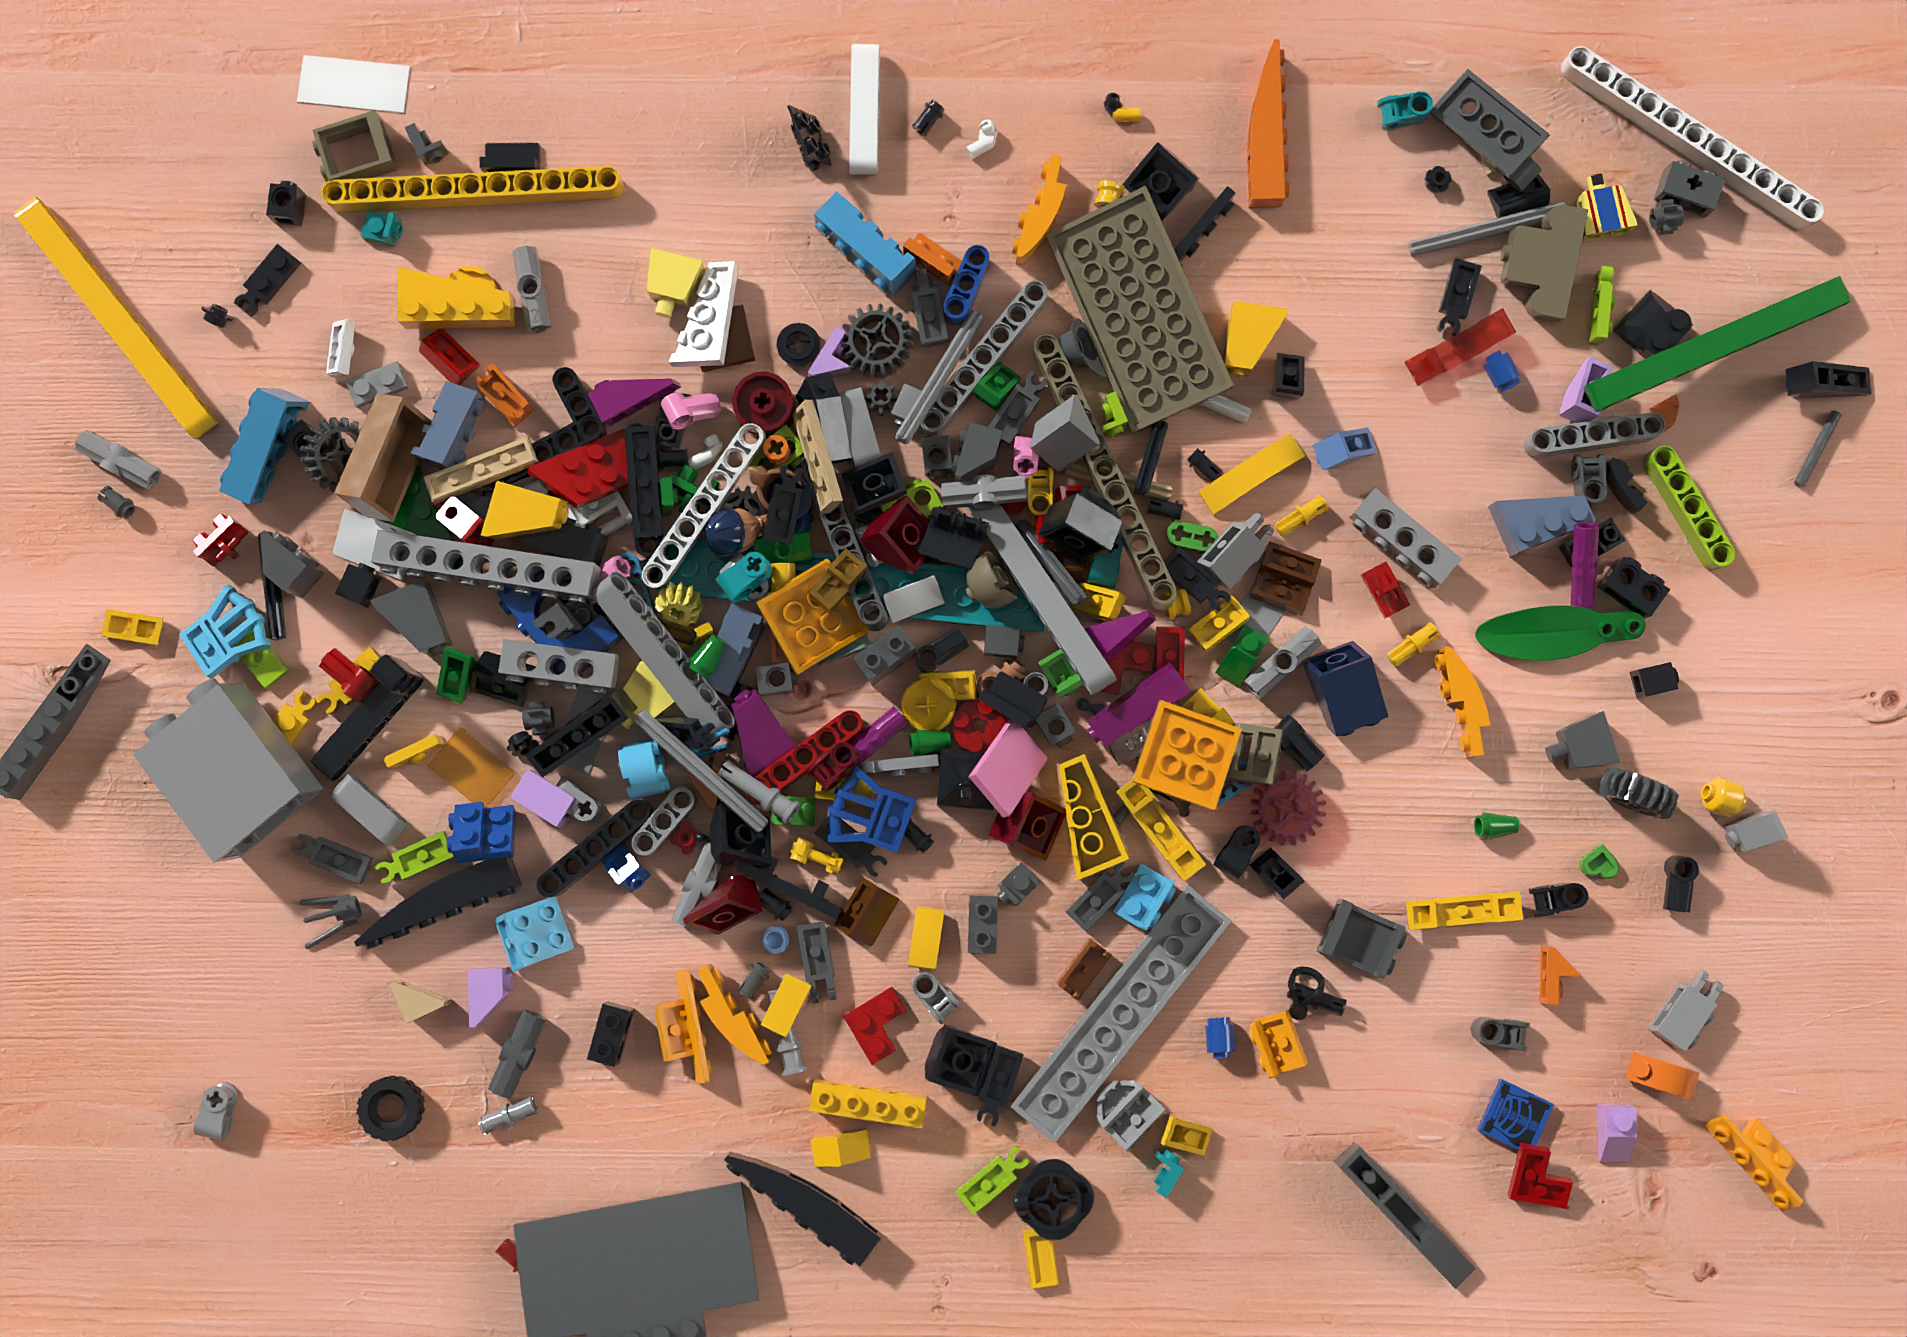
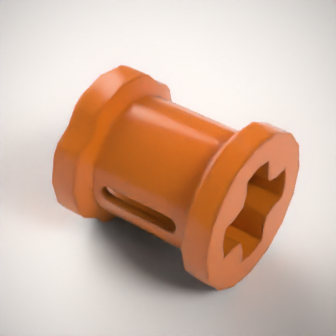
(772, 456)

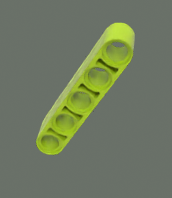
(1701, 514)

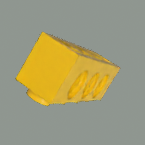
(868, 1103)

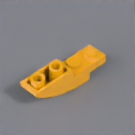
(1041, 218)
(1461, 688)
(737, 1028)

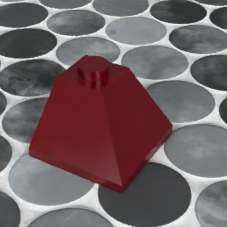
(898, 536)
(1030, 826)
(726, 906)

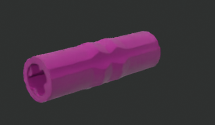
(1584, 564)
(875, 735)

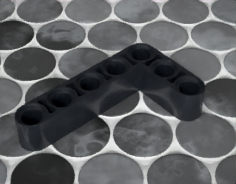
(576, 429)
(393, 690)

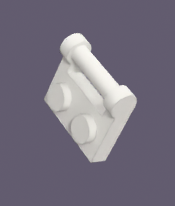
(599, 508)

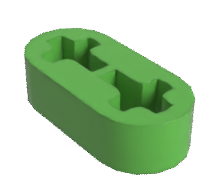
(1193, 530)

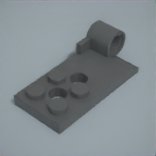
(1504, 146)

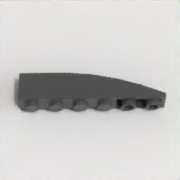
(51, 723)
(1404, 1214)

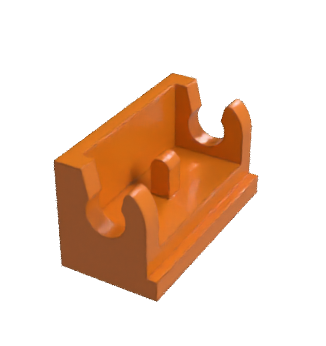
(504, 396)

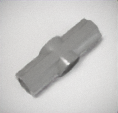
(534, 304)
(117, 459)
(984, 492)
(1295, 650)
(698, 884)

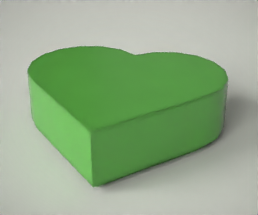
(1599, 863)

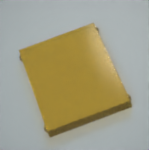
(471, 768)

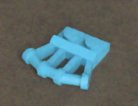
(208, 640)

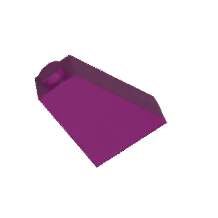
(759, 732)

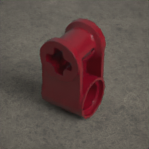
(832, 766)

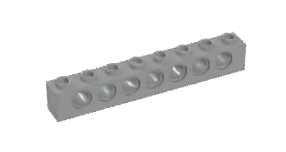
(391, 545)

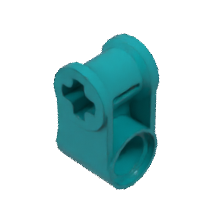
(1399, 112)
(1105, 567)
(742, 578)

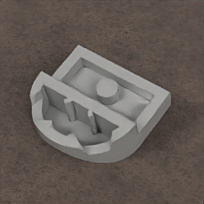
(1127, 1112)

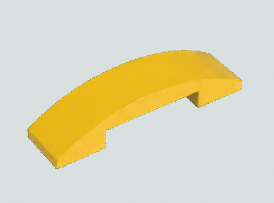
(1251, 473)
(1160, 829)
(1464, 910)

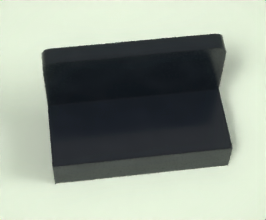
(510, 157)
(488, 682)
(1014, 699)

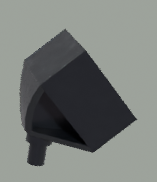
(1082, 524)
(955, 786)

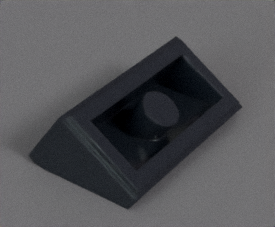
(1509, 201)

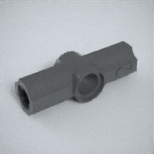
(517, 1054)

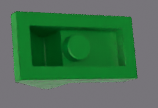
(996, 386)
(1241, 655)
(455, 675)

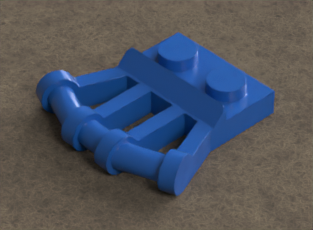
(886, 822)

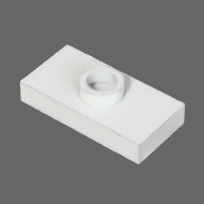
(340, 348)

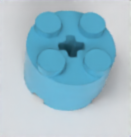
(643, 768)

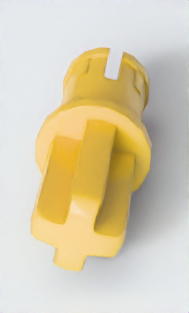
(1301, 516)
(1413, 644)

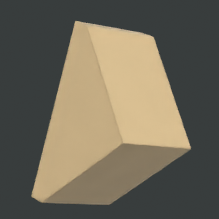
(415, 1001)

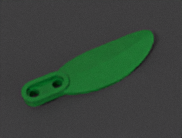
(1555, 631)

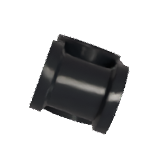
(1234, 856)
(1553, 898)

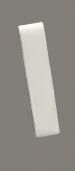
(864, 109)

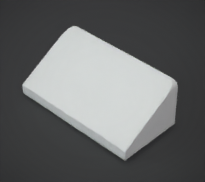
(913, 599)

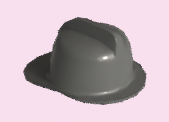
(1080, 349)

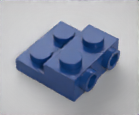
(481, 832)

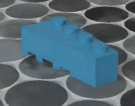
(864, 244)
(260, 443)

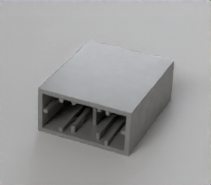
(226, 769)

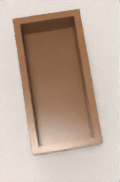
(382, 458)

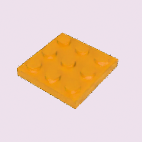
(805, 628)
(1186, 755)

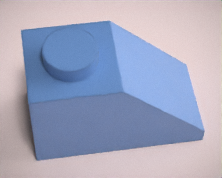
(1344, 448)

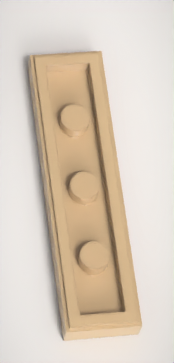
(817, 456)
(480, 470)

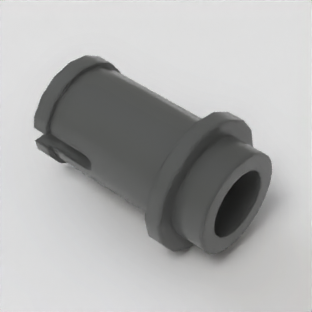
(121, 506)
(754, 979)

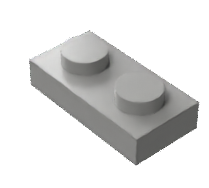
(383, 380)

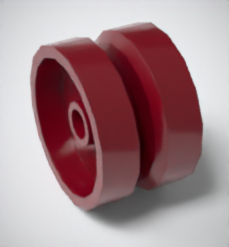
(761, 389)

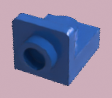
(626, 869)

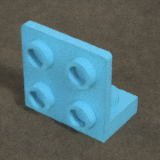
(1144, 897)
(533, 933)

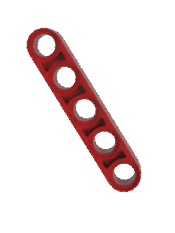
(812, 744)

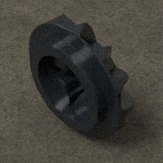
(806, 335)

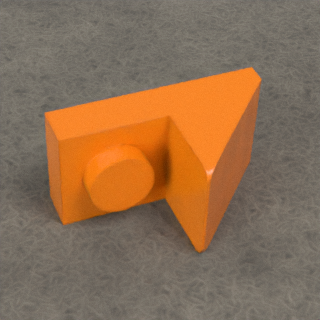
(1551, 967)

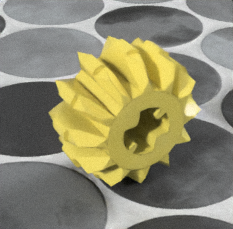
(679, 604)

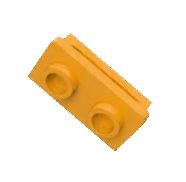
(1277, 1043)

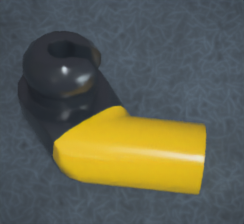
(1118, 111)

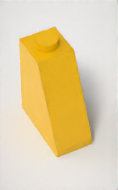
(1248, 335)
(522, 512)

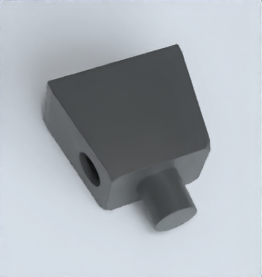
(1584, 743)

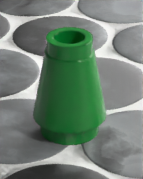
(708, 656)
(927, 741)
(1495, 825)

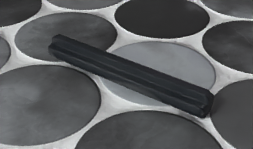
(273, 604)

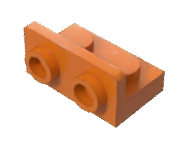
(933, 258)

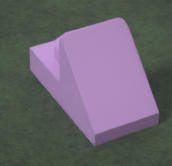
(826, 360)

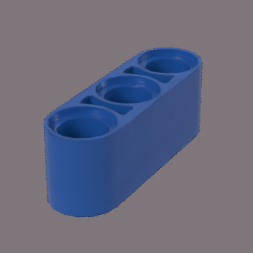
(971, 273)

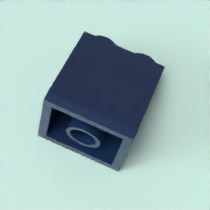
(1346, 688)

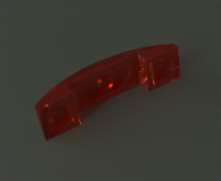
(1460, 348)

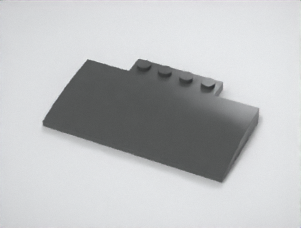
(637, 1266)

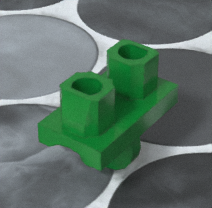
(683, 482)

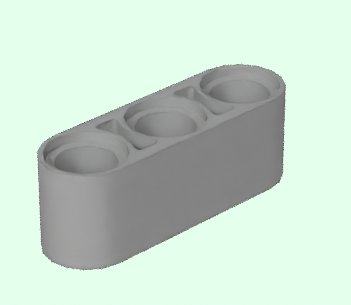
(859, 427)
(369, 809)
(651, 826)

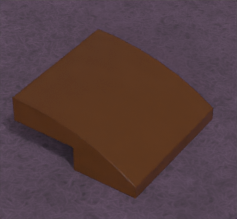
(739, 342)
(1285, 578)

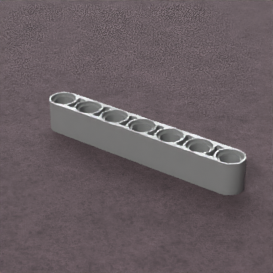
(987, 346)
(661, 652)

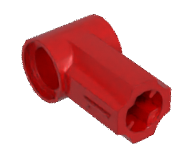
(354, 679)

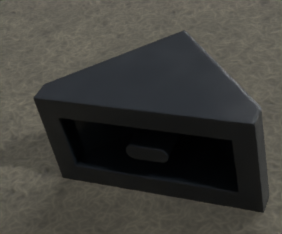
(1276, 874)

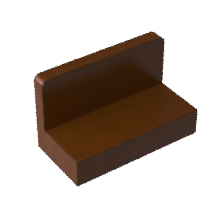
(866, 912)

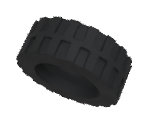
(368, 1104)

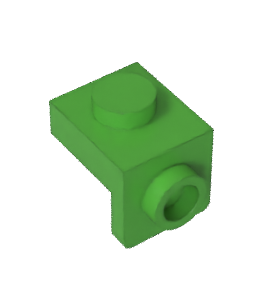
(1060, 674)
(805, 815)

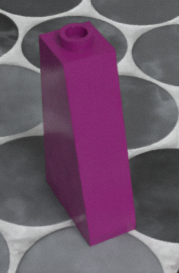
(1137, 705)

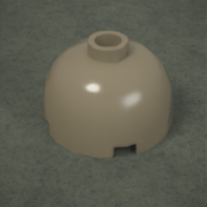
(990, 583)

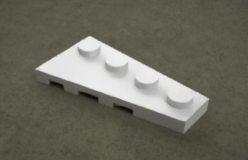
(709, 320)

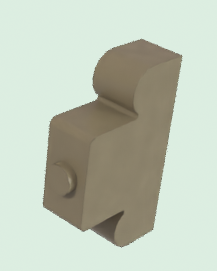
(1545, 261)

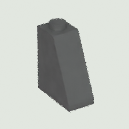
(416, 616)

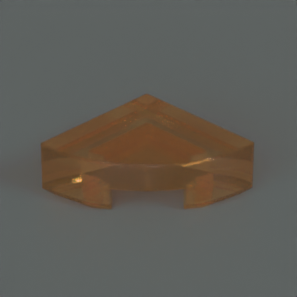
(1668, 410)

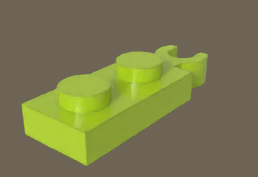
(1602, 303)
(417, 858)
(990, 1181)

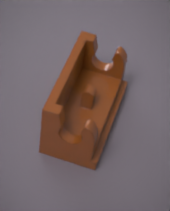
(1083, 969)

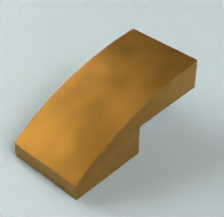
(838, 581)

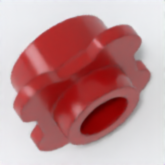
(678, 837)

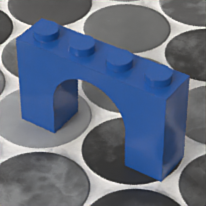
(597, 636)

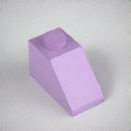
(1576, 403)
(486, 992)
(1616, 1132)

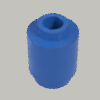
(1501, 371)
(1220, 1037)

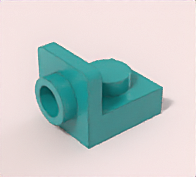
(382, 228)
(1166, 1178)

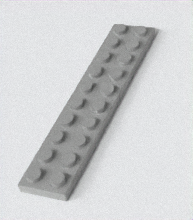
(1120, 1013)

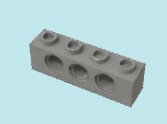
(1399, 522)
(516, 653)

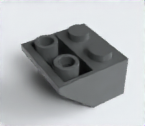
(978, 452)
(287, 566)

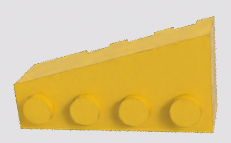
(1092, 828)

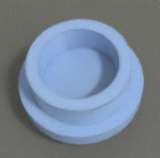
(775, 939)

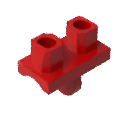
(221, 542)
(1385, 589)

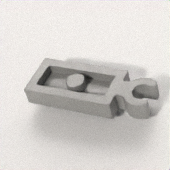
(897, 766)

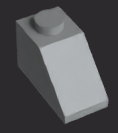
(1755, 831)

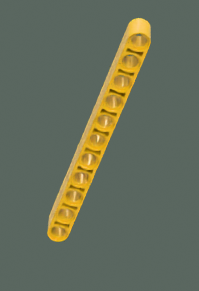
(461, 183)
(116, 318)

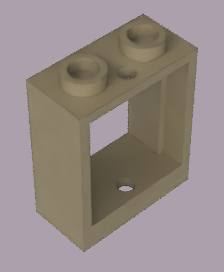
(347, 128)

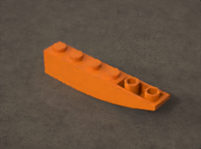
(1267, 136)

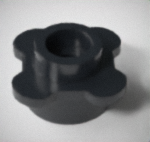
(216, 315)
(521, 743)

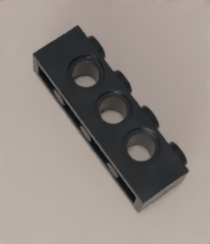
(581, 731)

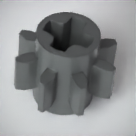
(1666, 217)
(882, 390)
(538, 718)

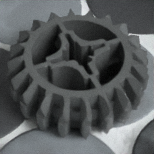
(866, 336)
(336, 442)
(1639, 793)

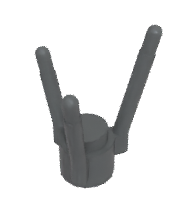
(347, 909)

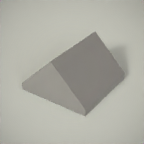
(1064, 434)

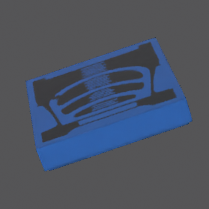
(1514, 1115)

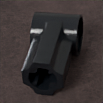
(943, 649)
(1298, 744)
(1679, 887)

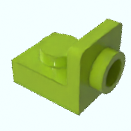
(1113, 410)

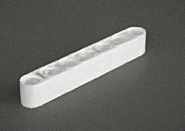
(691, 512)

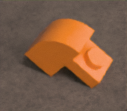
(1662, 1075)

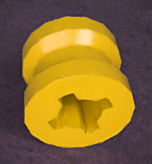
(1108, 192)
(1180, 606)

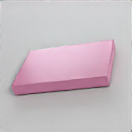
(1008, 767)

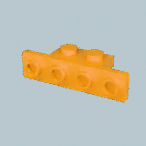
(681, 1030)
(1760, 1157)

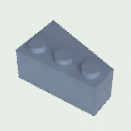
(451, 426)
(1538, 520)
(741, 632)

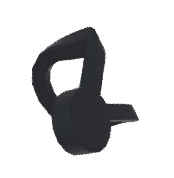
(1298, 1009)

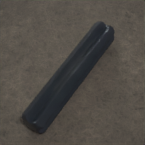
(1150, 458)

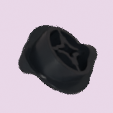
(1024, 1202)

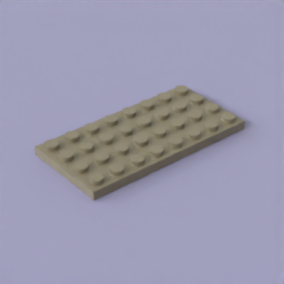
(1140, 310)

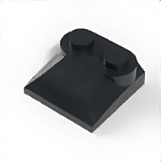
(1164, 177)
(1653, 325)
(874, 484)
(736, 841)
(959, 1060)

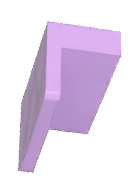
(543, 798)

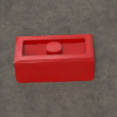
(448, 356)

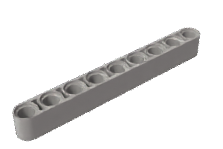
(1045, 599)

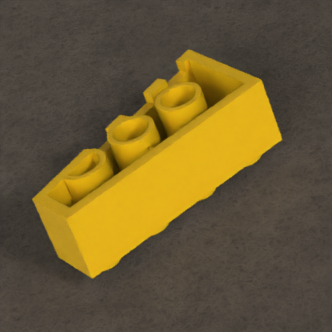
(442, 302)

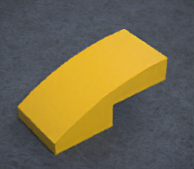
(132, 627)
(926, 938)

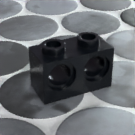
(1630, 594)
(610, 1034)

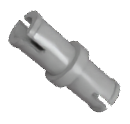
(508, 1115)

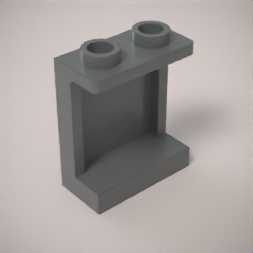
(885, 655)
(1362, 939)

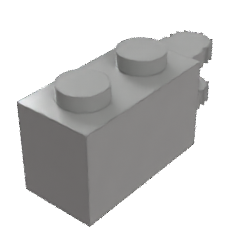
(1236, 550)
(1686, 1013)

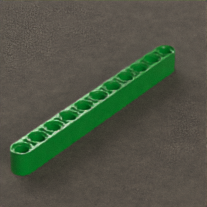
(1717, 344)

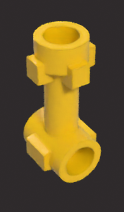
(803, 851)

